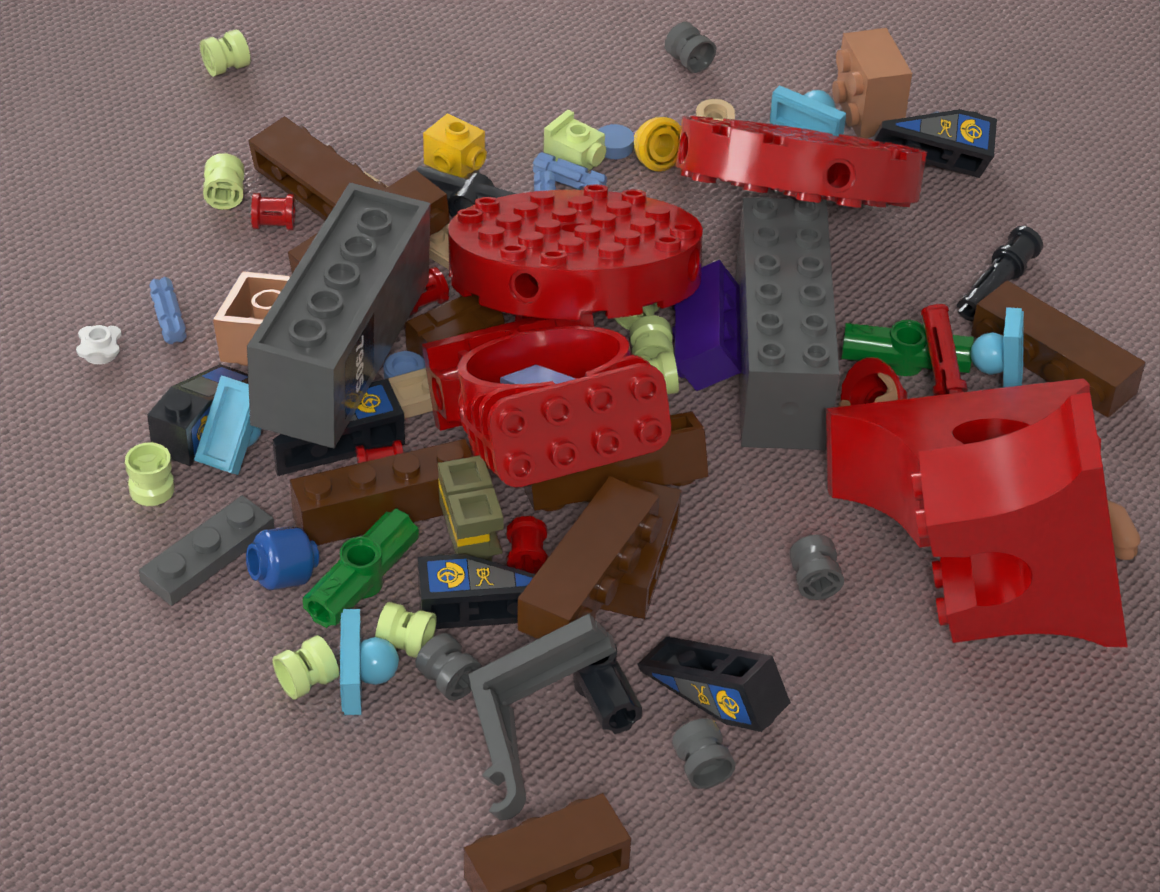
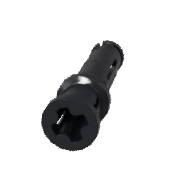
(1007, 263)

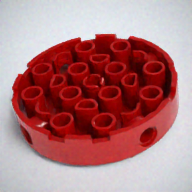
(800, 162)
(581, 247)

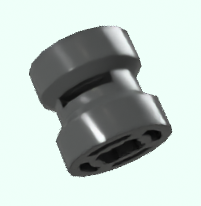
(686, 42)
(816, 567)
(443, 661)
(706, 758)

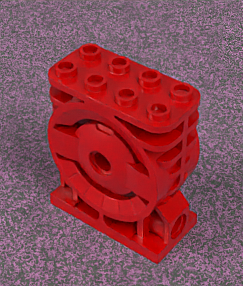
(547, 428)

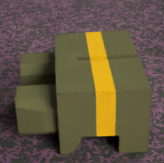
(470, 507)

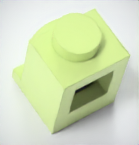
(574, 141)

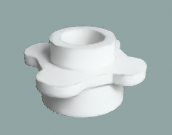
(98, 343)

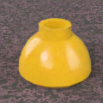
(657, 143)

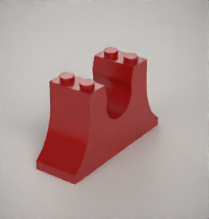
(878, 443)
(1024, 532)

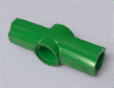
(901, 347)
(360, 568)

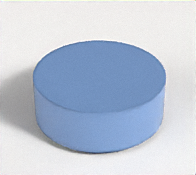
(618, 141)
(402, 363)

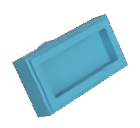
(807, 111)
(999, 353)
(227, 428)
(366, 661)

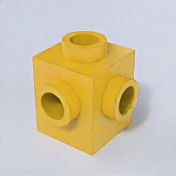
(454, 146)

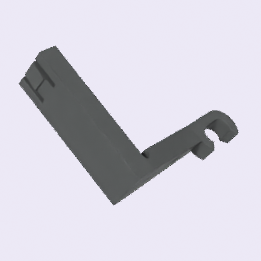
(518, 676)

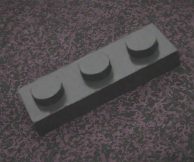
(205, 550)

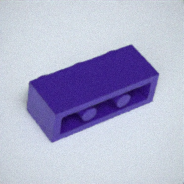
(709, 329)

